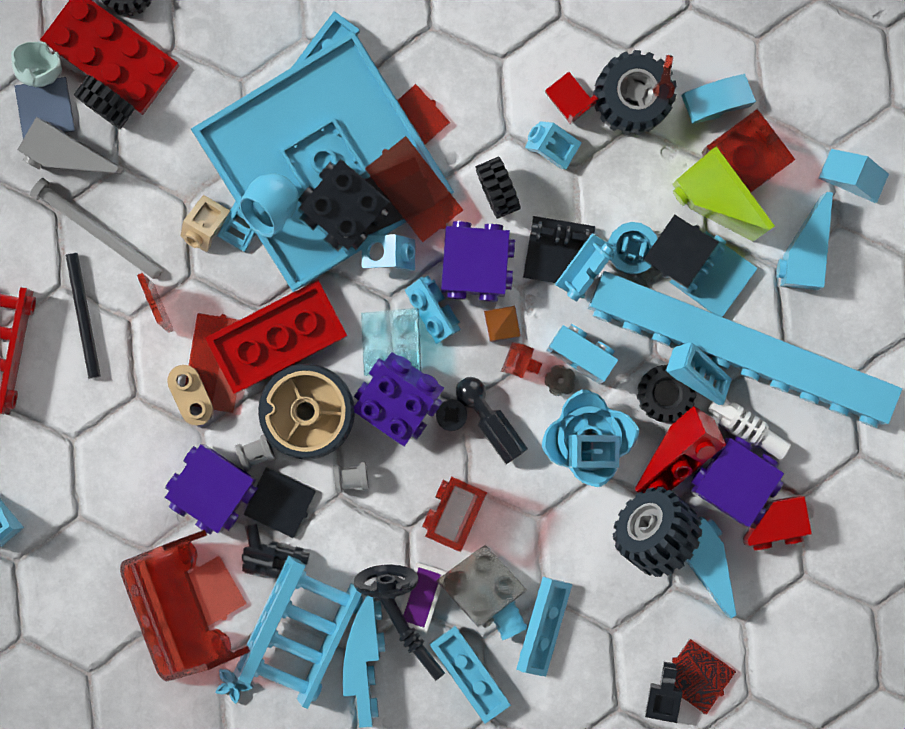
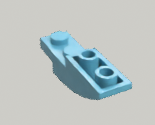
(363, 646)

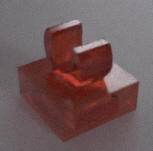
(520, 361)

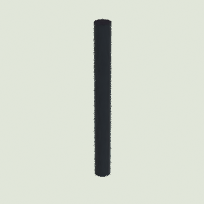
(83, 315)

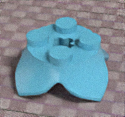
(583, 412)

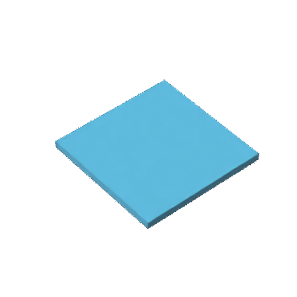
(297, 124)

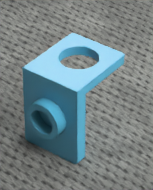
(398, 252)

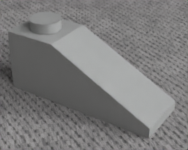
(55, 149)

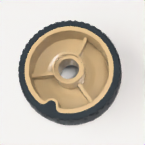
(332, 414)

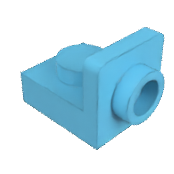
(553, 143)

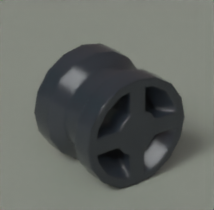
(447, 415)

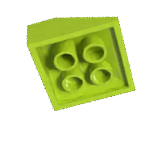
(721, 196)

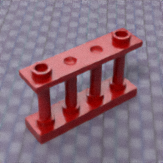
(24, 306)

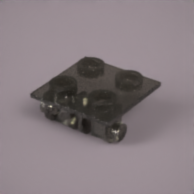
(481, 586)

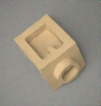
(203, 223)

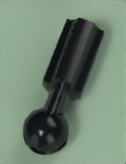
(492, 423)

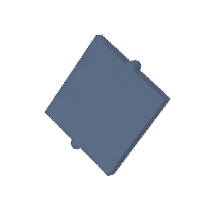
(47, 103)

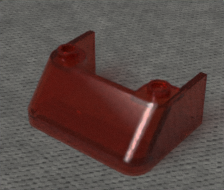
(172, 613)

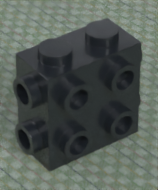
(342, 206)

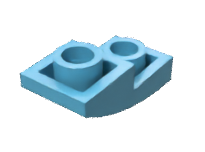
(717, 98)

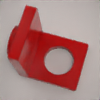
(570, 97)

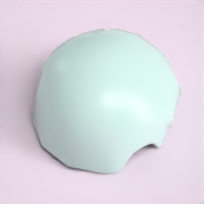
(35, 64)

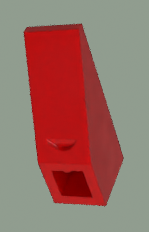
(682, 451)

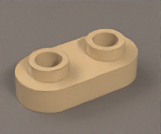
(190, 394)

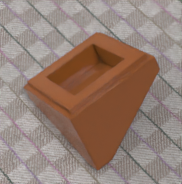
(502, 323)

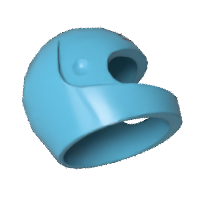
(277, 198)

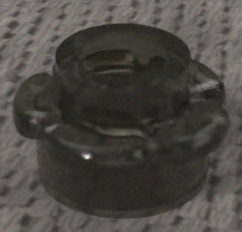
(568, 376)

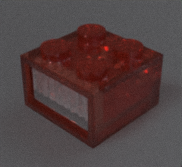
(454, 514)

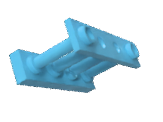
(281, 606)

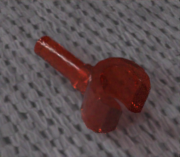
(665, 78)

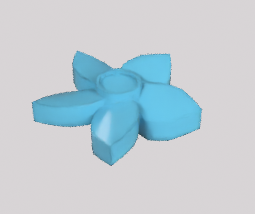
(231, 684)

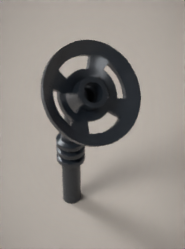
(387, 589)

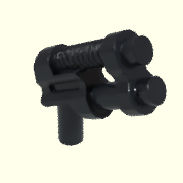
(260, 558)

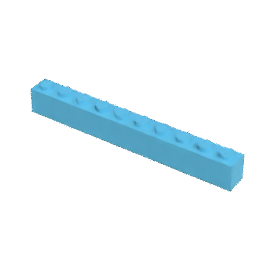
(745, 349)

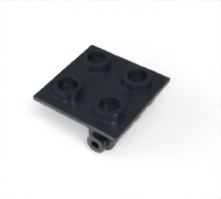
(553, 247)

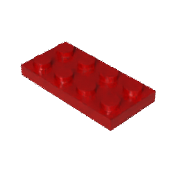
(110, 52)
(276, 337)

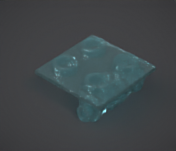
(391, 332)

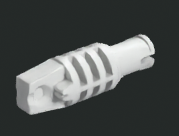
(749, 428)

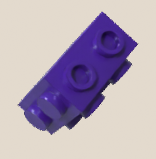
(477, 261)
(398, 398)
(739, 481)
(210, 489)

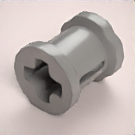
(255, 453)
(350, 477)

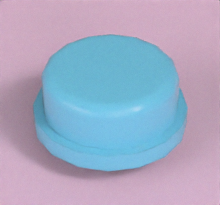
(632, 244)

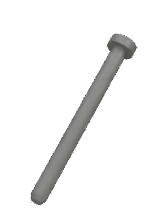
(42, 190)

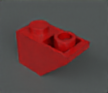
(783, 520)

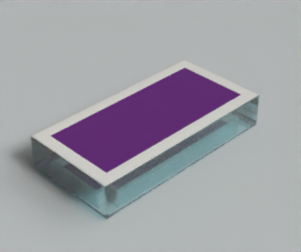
(421, 601)

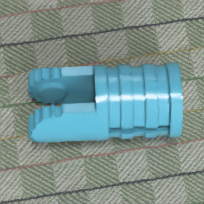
(509, 621)

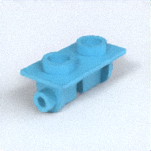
(585, 267)
(438, 321)

